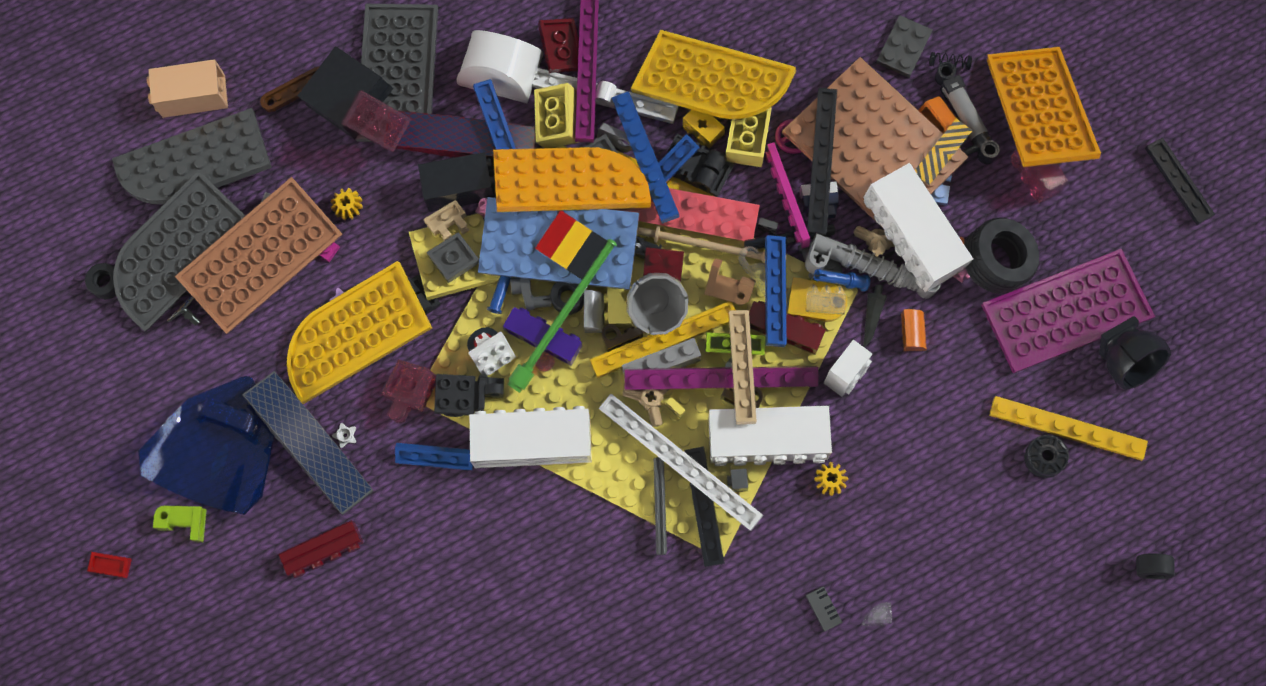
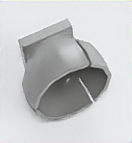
(657, 303)

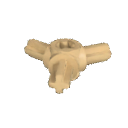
(874, 239)
(652, 407)

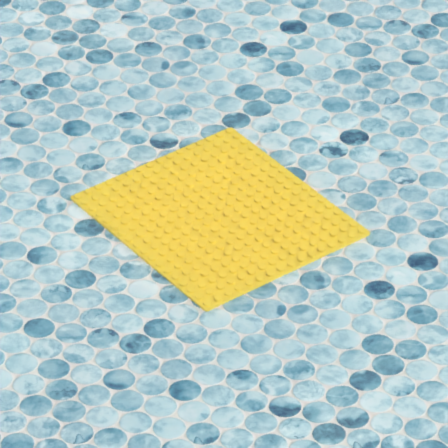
(620, 463)

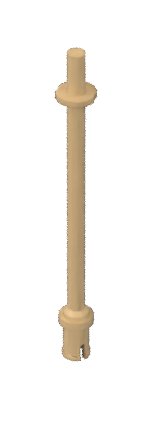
(657, 234)

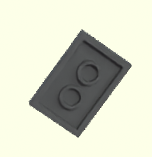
(904, 46)

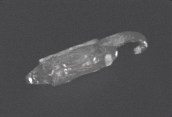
(755, 271)

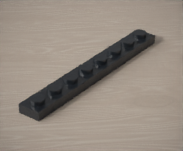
(822, 161)

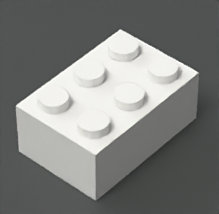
(848, 369)

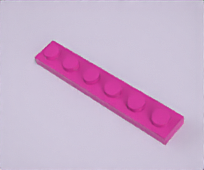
(789, 201)

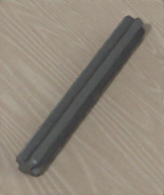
(660, 510)

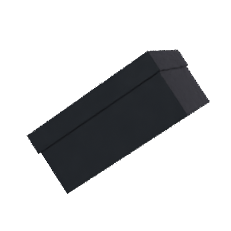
(337, 84)

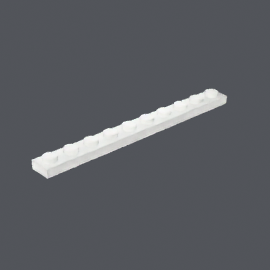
(681, 462)

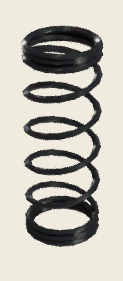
(933, 57)

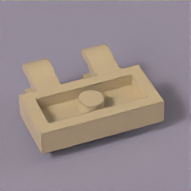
(446, 217)

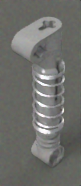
(863, 261)

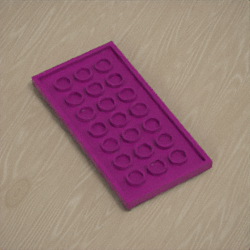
(1066, 310)

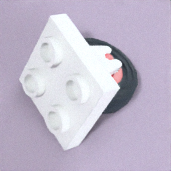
(489, 350)

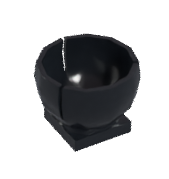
(1133, 353)

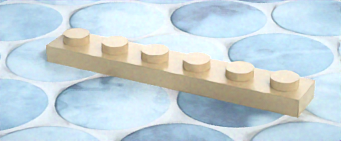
(742, 367)

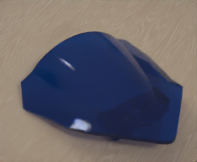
(212, 450)

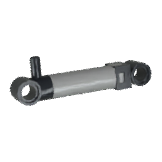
(953, 89)

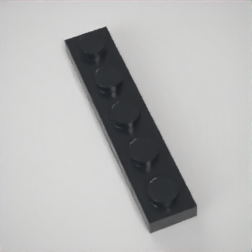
(1179, 181)

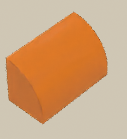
(938, 113)
(913, 330)

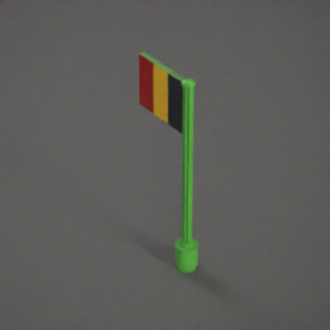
(581, 254)

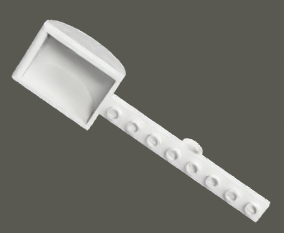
(515, 70)

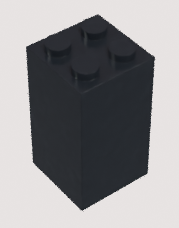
(458, 179)

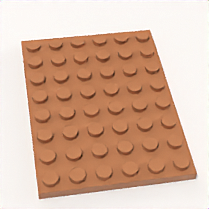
(872, 133)

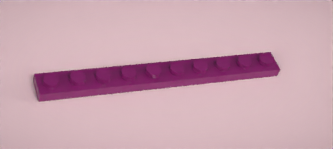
(586, 71)
(718, 377)

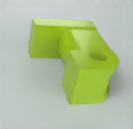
(181, 516)

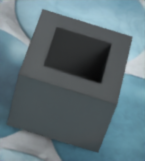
(738, 480)

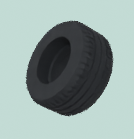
(1018, 245)

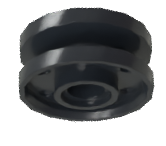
(1055, 448)

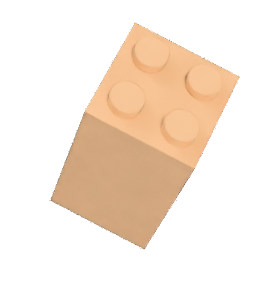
(187, 88)

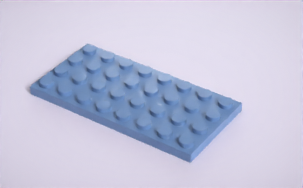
(512, 237)

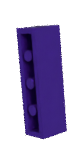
(533, 329)

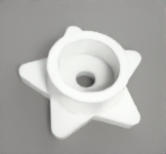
(340, 435)

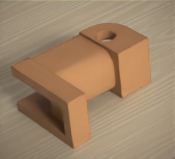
(728, 288)

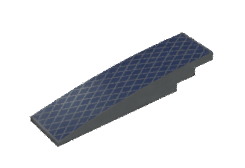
(307, 443)

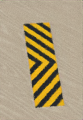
(942, 151)

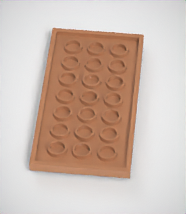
(259, 255)

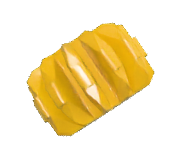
(343, 199)
(838, 482)

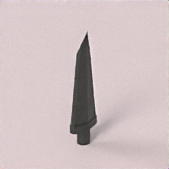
(874, 309)

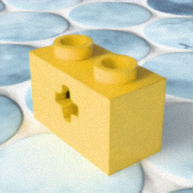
(705, 137)

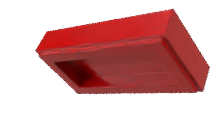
(109, 564)

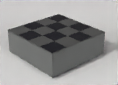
(767, 226)

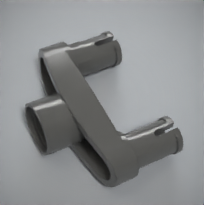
(523, 287)

